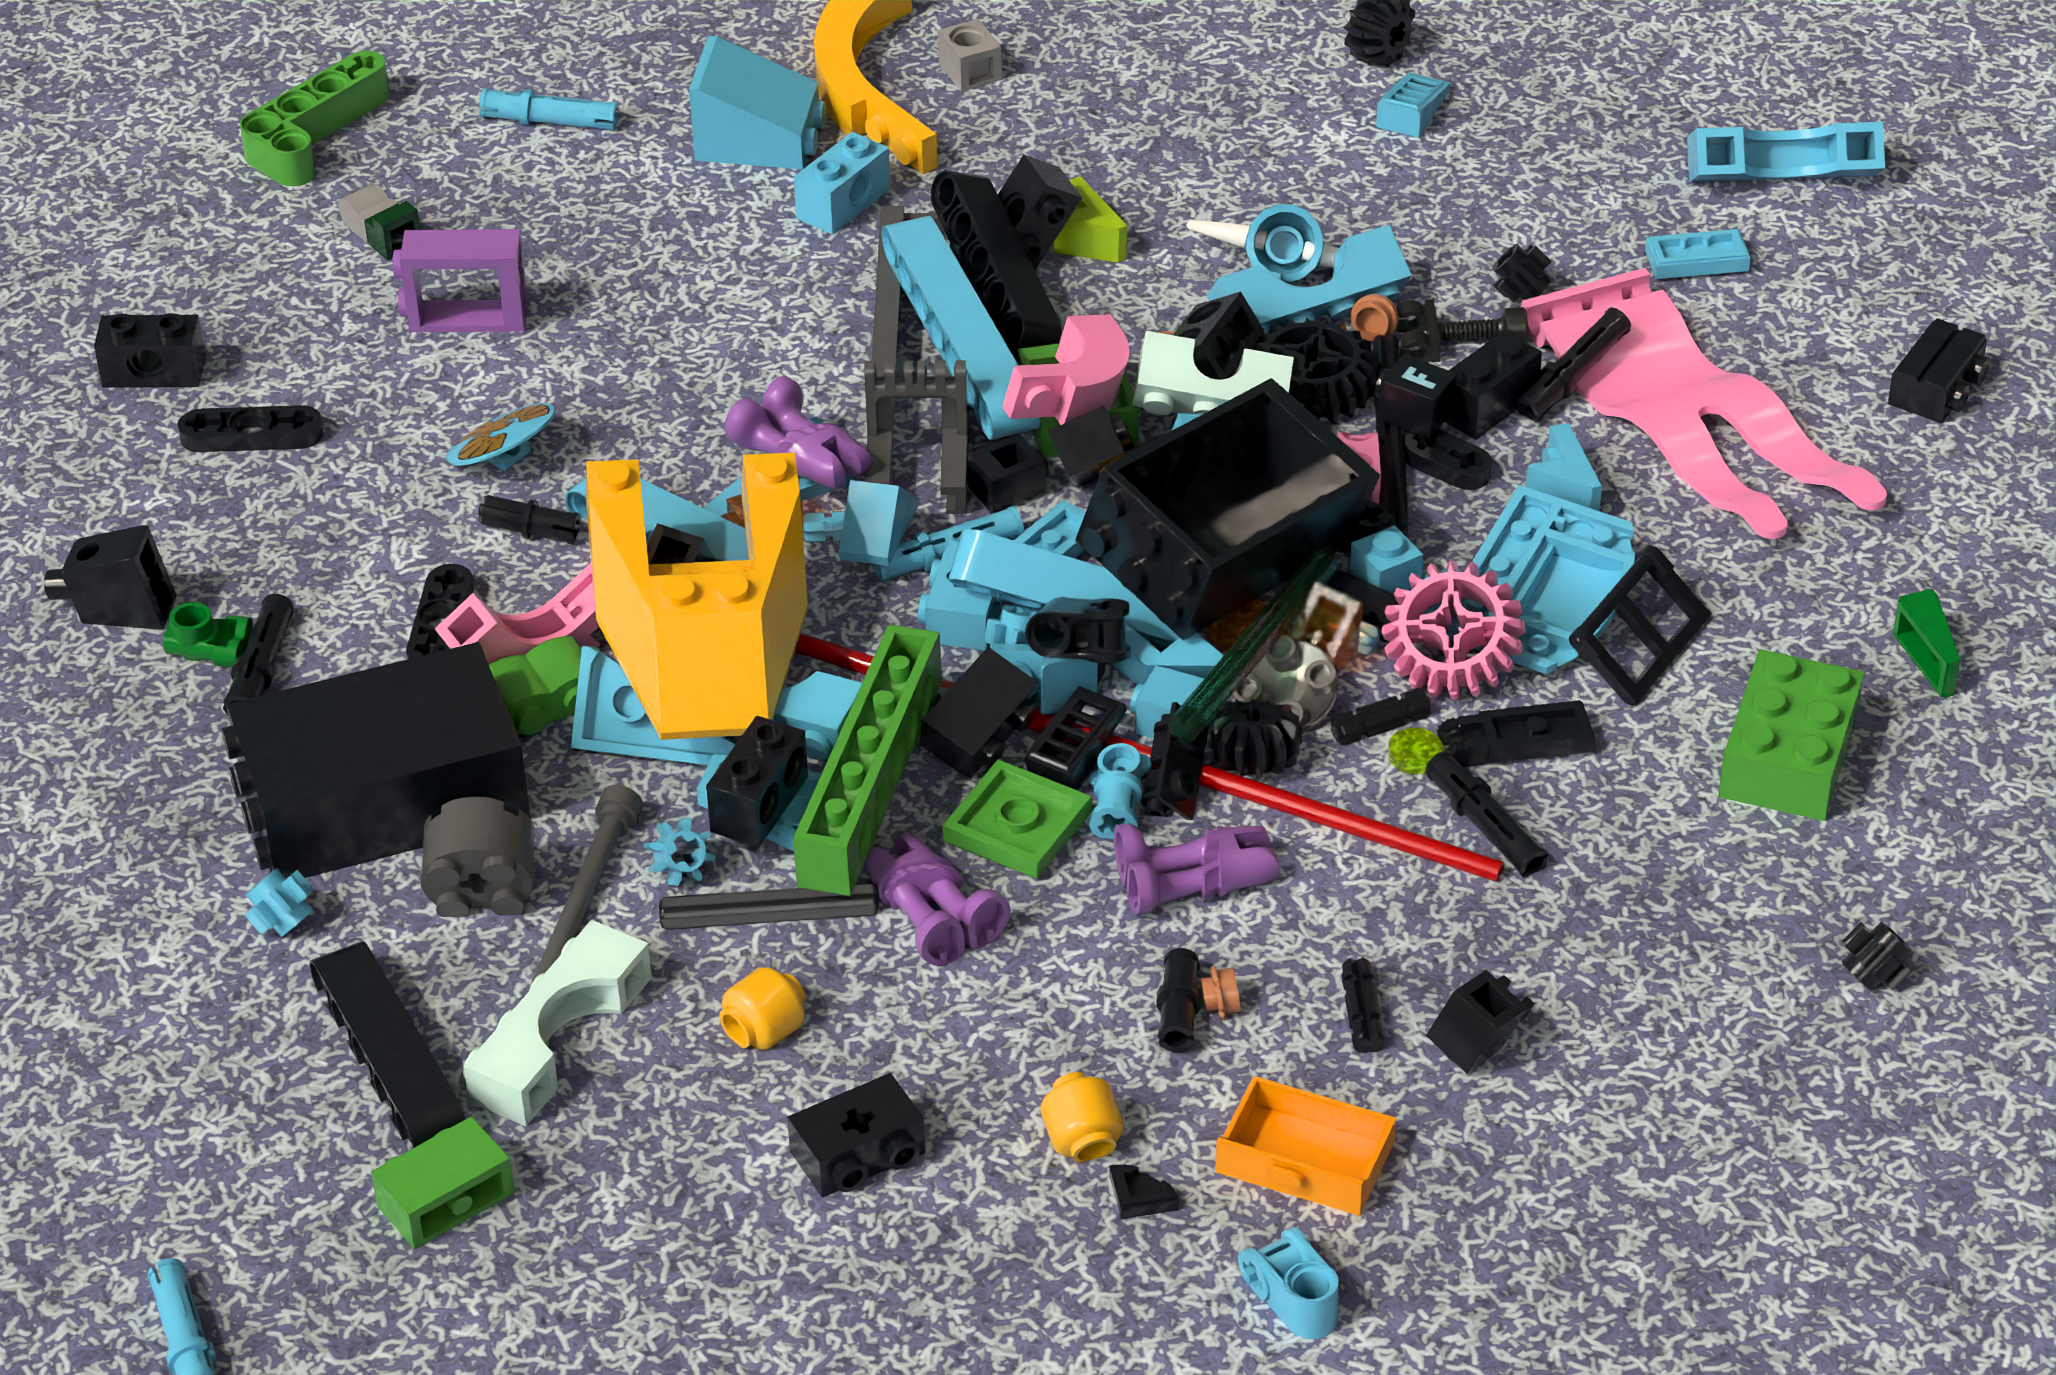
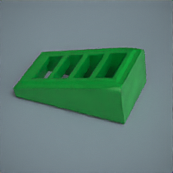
(1927, 639)

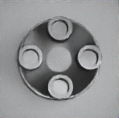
(1294, 676)

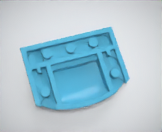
(1559, 569)

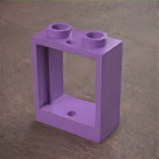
(462, 250)

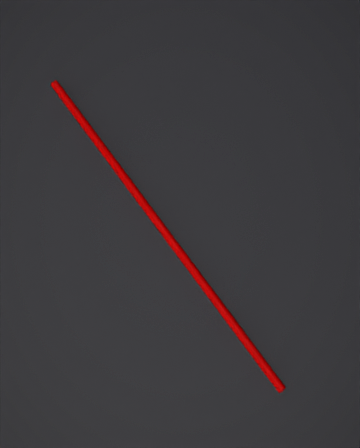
(1236, 785)

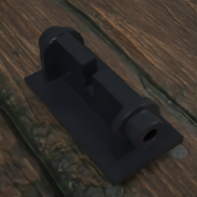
(1178, 779)

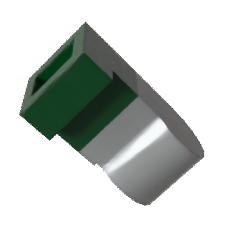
(375, 216)

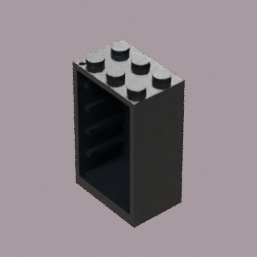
(1225, 507)
(366, 758)

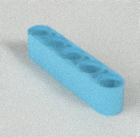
(722, 536)
(1037, 576)

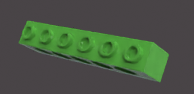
(867, 761)

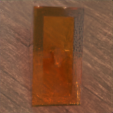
(1330, 623)

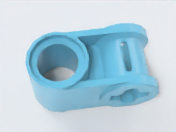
(1294, 1283)

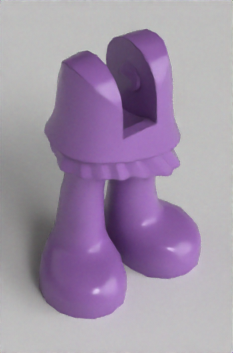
(778, 426)
(1220, 863)
(926, 878)

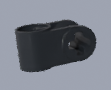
(1091, 630)

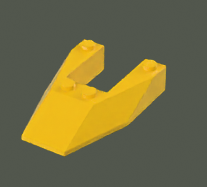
(701, 638)

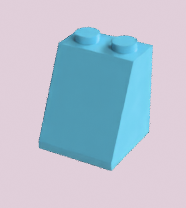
(752, 109)

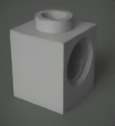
(970, 55)

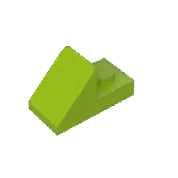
(1092, 229)

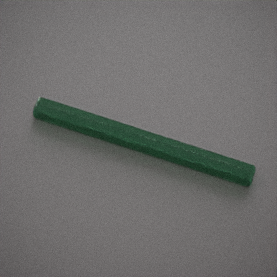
(1251, 647)

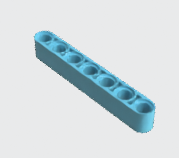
(955, 320)

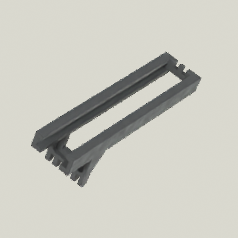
(884, 386)

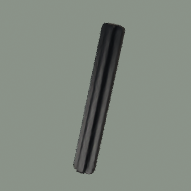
(765, 907)

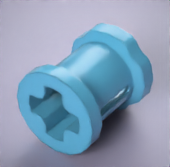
(1116, 796)

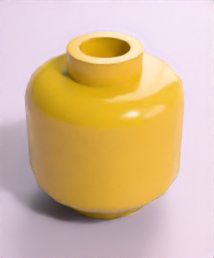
(762, 1008)
(1082, 1117)

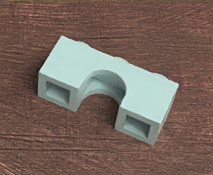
(1172, 383)

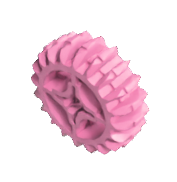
(1474, 631)

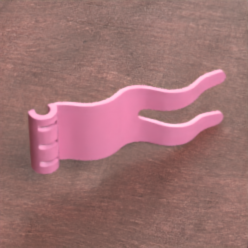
(1668, 384)

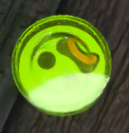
(1413, 749)

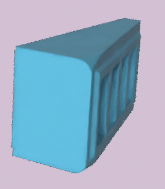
(1411, 104)

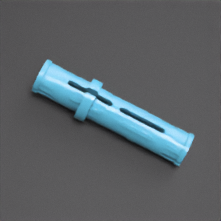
(532, 107)
(925, 548)
(180, 1320)

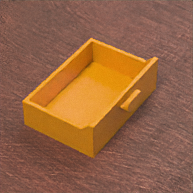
(1305, 1145)

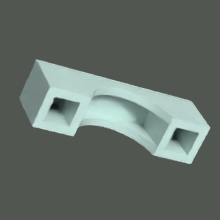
(593, 975)

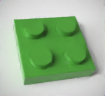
(1017, 818)

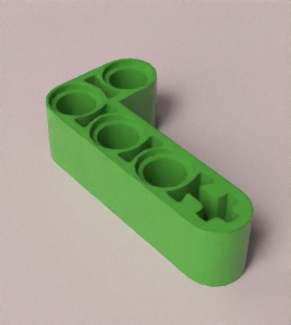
(282, 131)

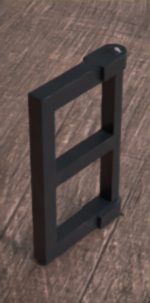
(1591, 650)

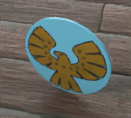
(503, 433)

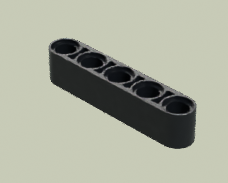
(994, 259)
(387, 1043)

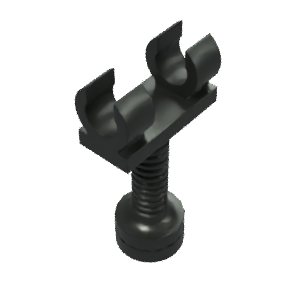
(1512, 321)

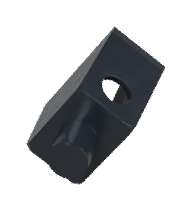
(115, 580)

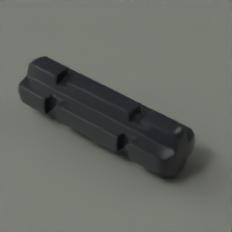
(1380, 716)
(1362, 1005)

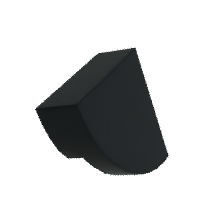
(1139, 1193)

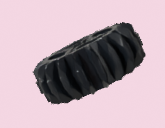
(1330, 366)

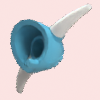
(1279, 238)

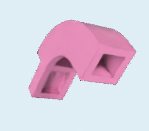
(1088, 377)
(508, 635)

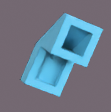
(1189, 656)

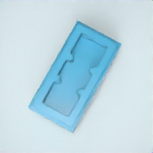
(1697, 254)

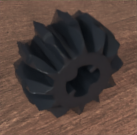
(1379, 30)
(1256, 737)

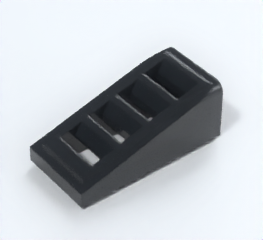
(1074, 771)

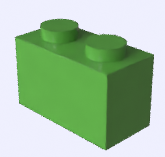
(442, 1182)

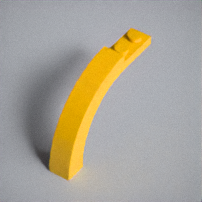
(849, 97)

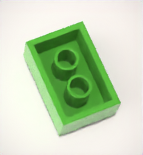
(1791, 734)

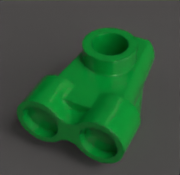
(200, 637)

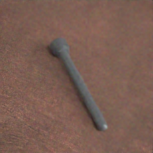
(615, 812)

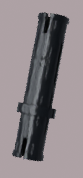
(1560, 377)
(254, 669)
(1451, 778)

